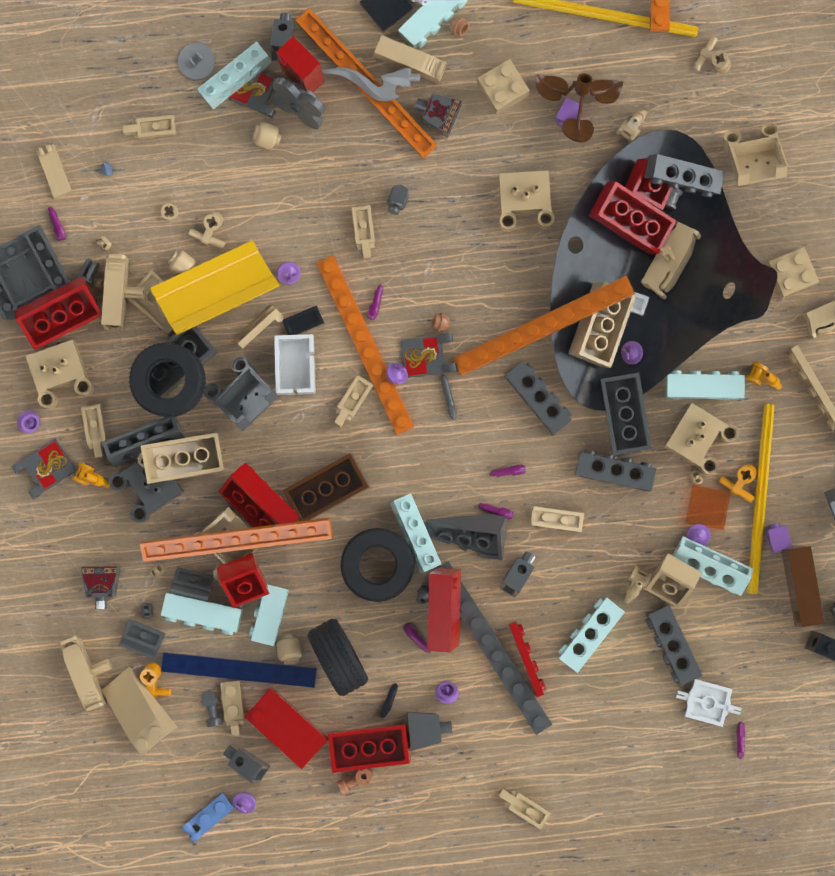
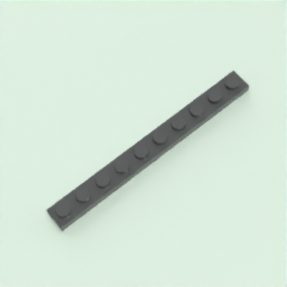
(501, 662)

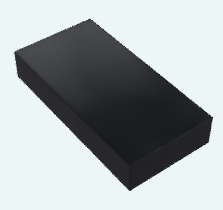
(303, 321)

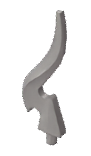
(383, 93)

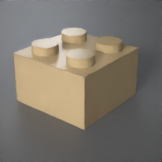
(503, 87)
(793, 273)
(673, 581)

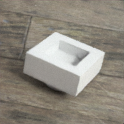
(639, 304)

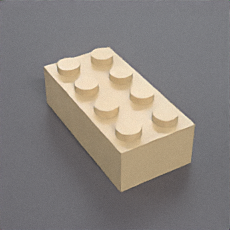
(601, 333)

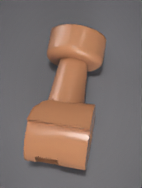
(362, 777)

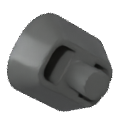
(146, 610)

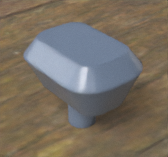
(106, 169)

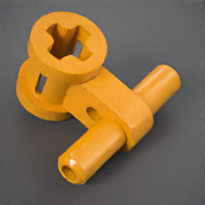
(760, 374)
(86, 475)
(736, 489)
(149, 677)

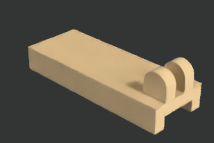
(54, 171)
(258, 325)
(556, 519)

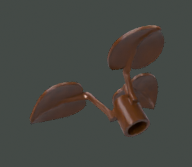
(604, 90)

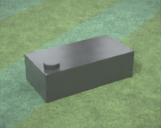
(169, 375)
(626, 414)

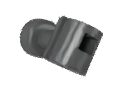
(209, 700)

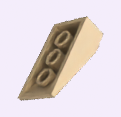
(182, 458)
(138, 711)

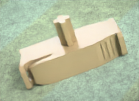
(404, 57)
(671, 260)
(116, 292)
(819, 319)
(84, 673)

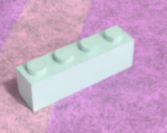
(428, 21)
(705, 385)
(201, 612)

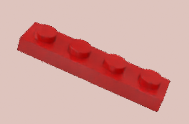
(531, 666)

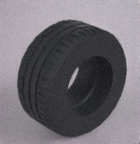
(141, 379)
(377, 538)
(337, 657)

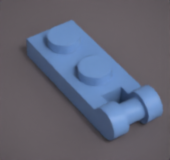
(208, 817)

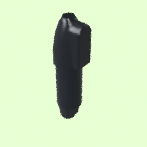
(389, 700)

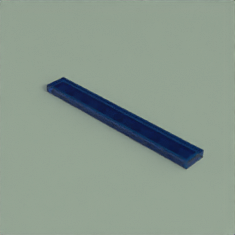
(239, 669)

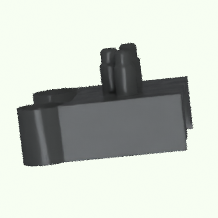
(244, 397)
(148, 494)

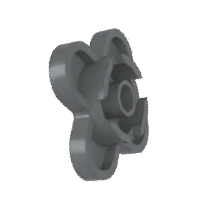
(297, 101)

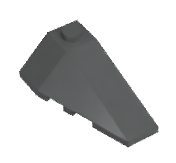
(476, 532)

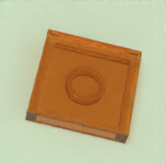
(708, 507)

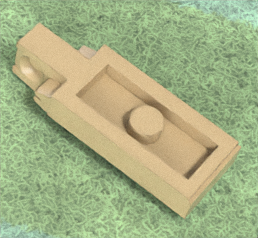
(151, 127)
(363, 229)
(352, 400)
(94, 428)
(232, 705)
(525, 808)

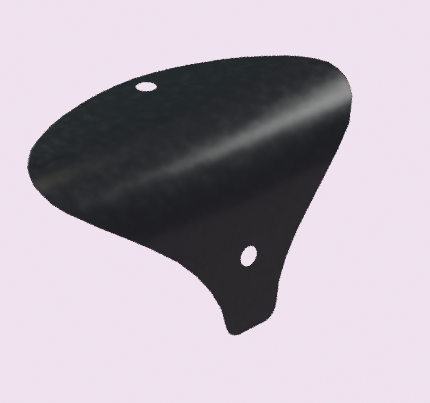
(693, 307)

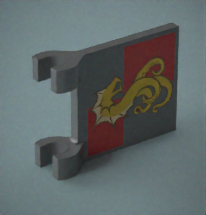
(256, 94)
(425, 355)
(46, 467)

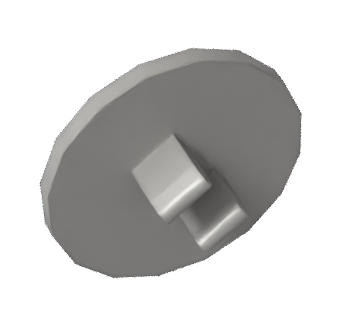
(196, 61)

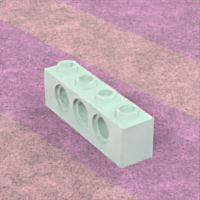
(234, 75)
(415, 533)
(722, 566)
(613, 614)

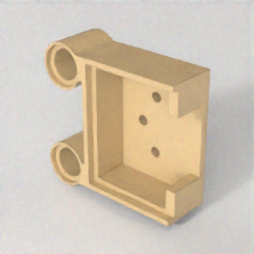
(758, 158)
(530, 196)
(57, 368)
(690, 430)
(226, 521)

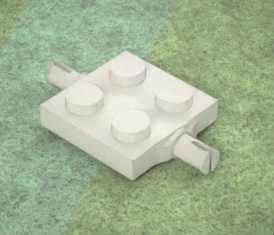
(708, 702)

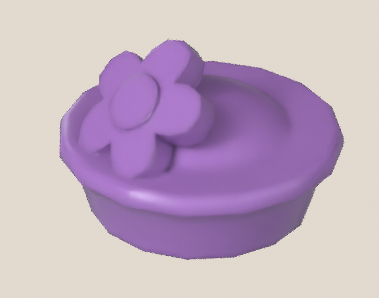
(288, 273)
(631, 352)
(396, 373)
(28, 421)
(699, 534)
(446, 692)
(244, 802)

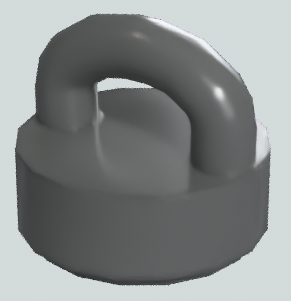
(423, 593)

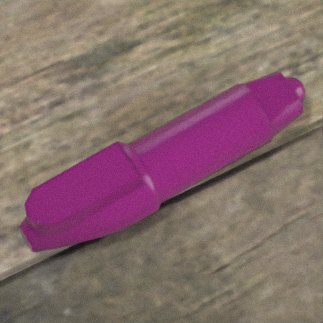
(58, 227)
(374, 308)
(514, 470)
(496, 511)
(412, 633)
(740, 733)

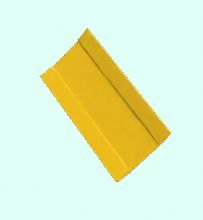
(214, 287)

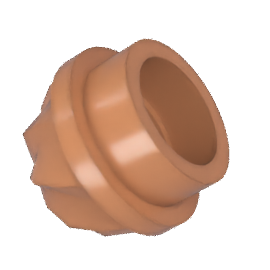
(459, 26)
(440, 322)

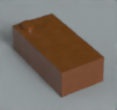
(326, 488)
(803, 586)

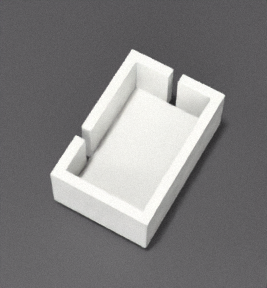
(294, 364)

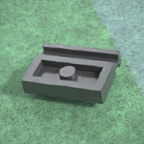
(192, 584)
(142, 639)

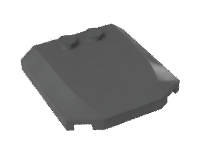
(28, 271)

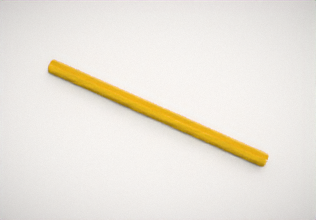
(606, 14)
(760, 497)

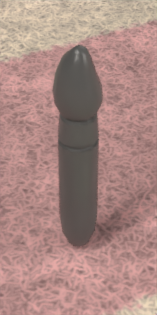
(448, 396)

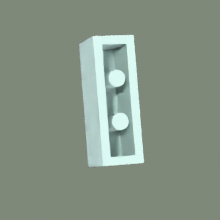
(269, 616)

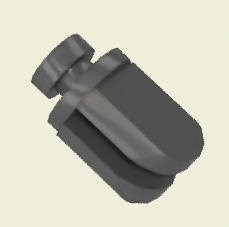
(397, 199)
(89, 270)

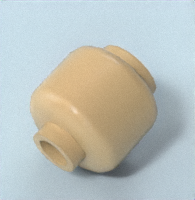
(266, 135)
(180, 262)
(289, 649)

